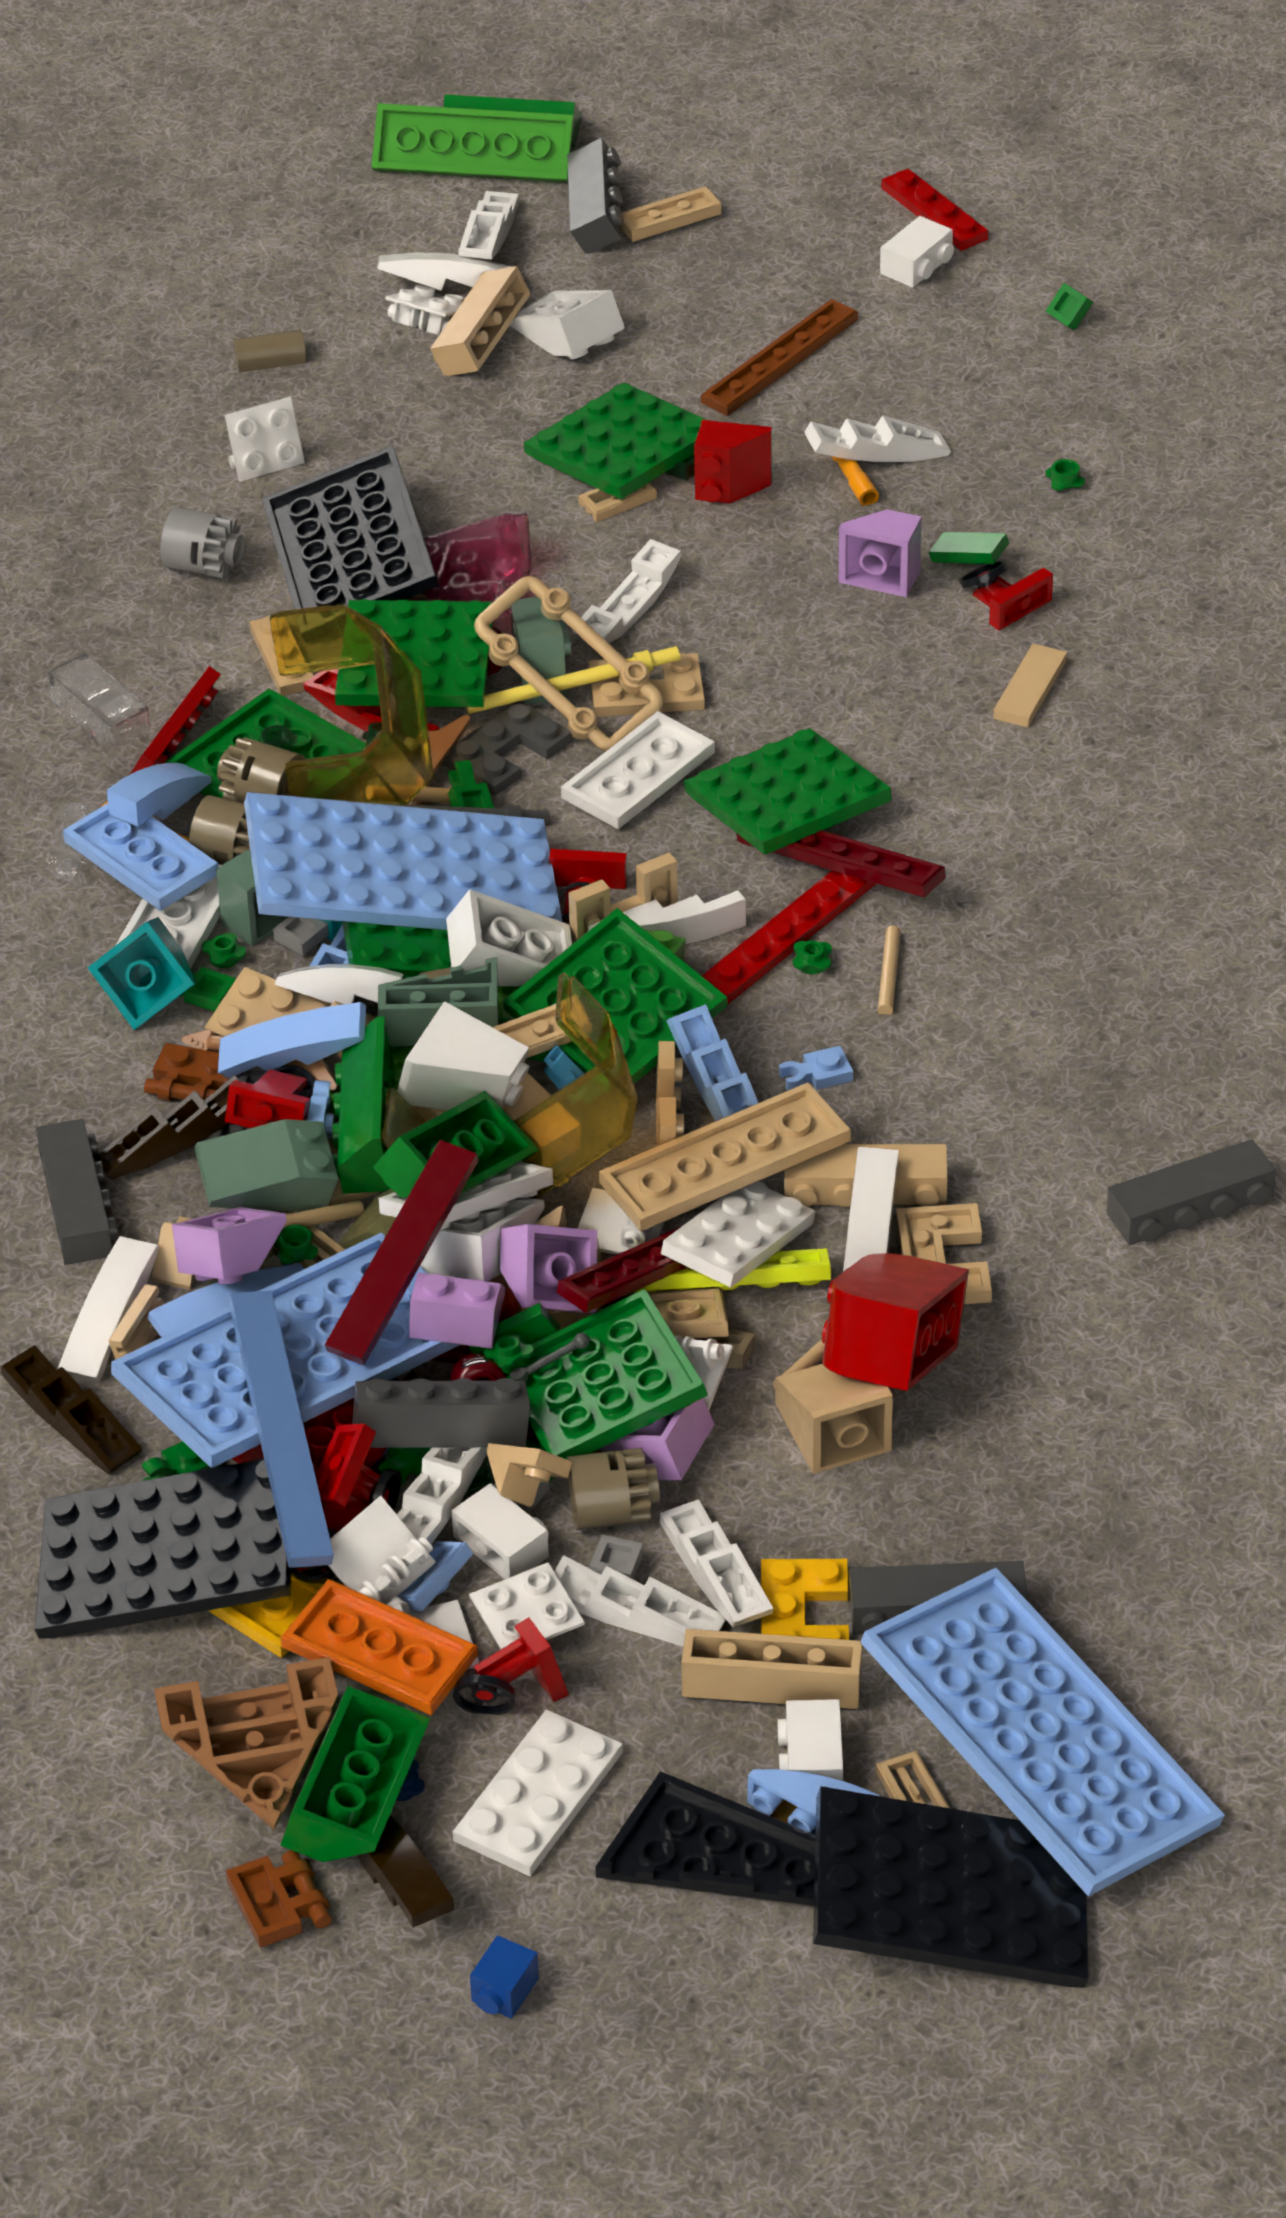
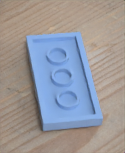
(143, 858)

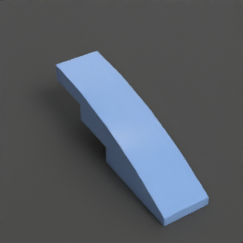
(295, 1036)
(711, 1063)
(212, 1298)

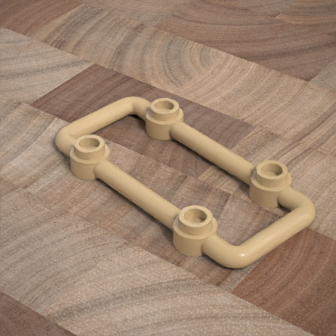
(556, 606)

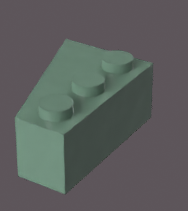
(540, 641)

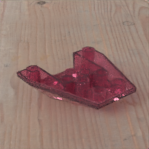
(480, 559)

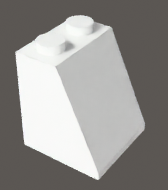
(460, 1060)

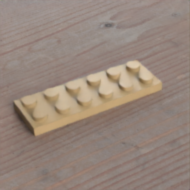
(724, 1156)

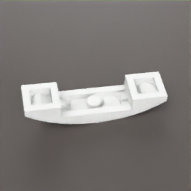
(637, 593)

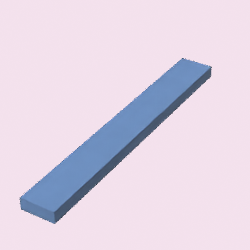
(281, 1429)

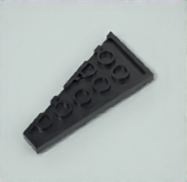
(710, 1845)

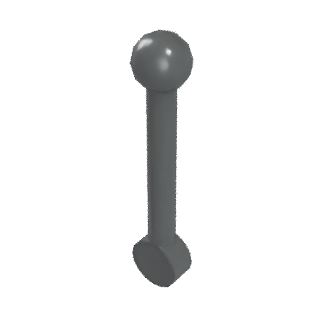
(580, 1341)

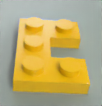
(792, 1583)

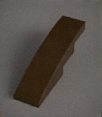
(161, 1136)
(70, 1410)
(407, 1876)

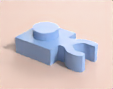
(821, 1067)
(320, 1106)

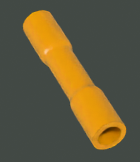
(858, 481)

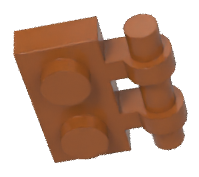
(183, 1071)
(265, 1902)

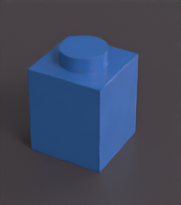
(504, 1977)

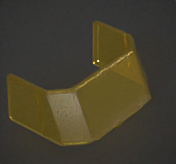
(399, 757)
(580, 1119)

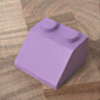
(881, 552)
(226, 1243)
(540, 1256)
(455, 1310)
(670, 1440)

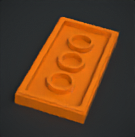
(380, 1646)

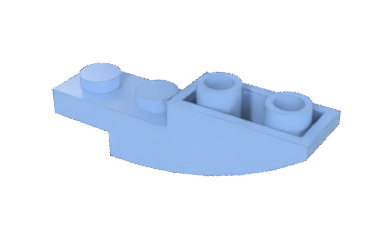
(772, 1786)

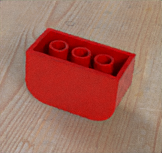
(893, 1318)

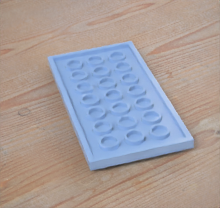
(392, 860)
(198, 1376)
(1042, 1730)

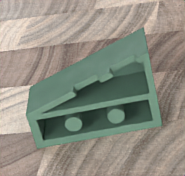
(415, 1000)

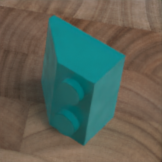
(144, 972)

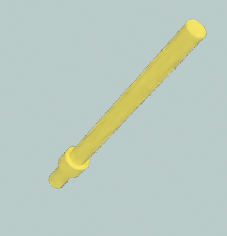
(576, 679)

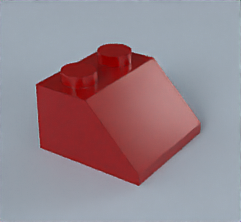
(731, 460)

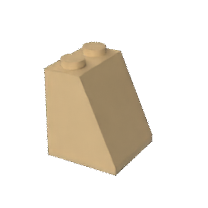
(834, 1416)

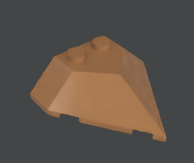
(254, 1737)

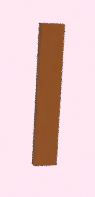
(779, 357)

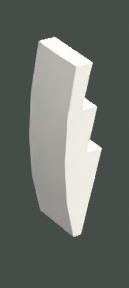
(489, 225)
(434, 268)
(886, 442)
(692, 916)
(871, 1203)
(107, 1302)
(439, 1488)
(715, 1564)
(641, 1608)

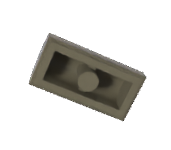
(269, 350)

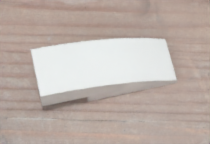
(337, 981)

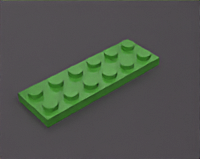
(472, 142)

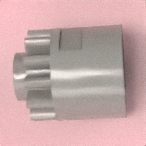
(201, 542)

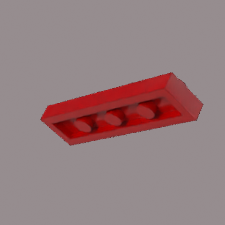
(929, 203)
(184, 716)

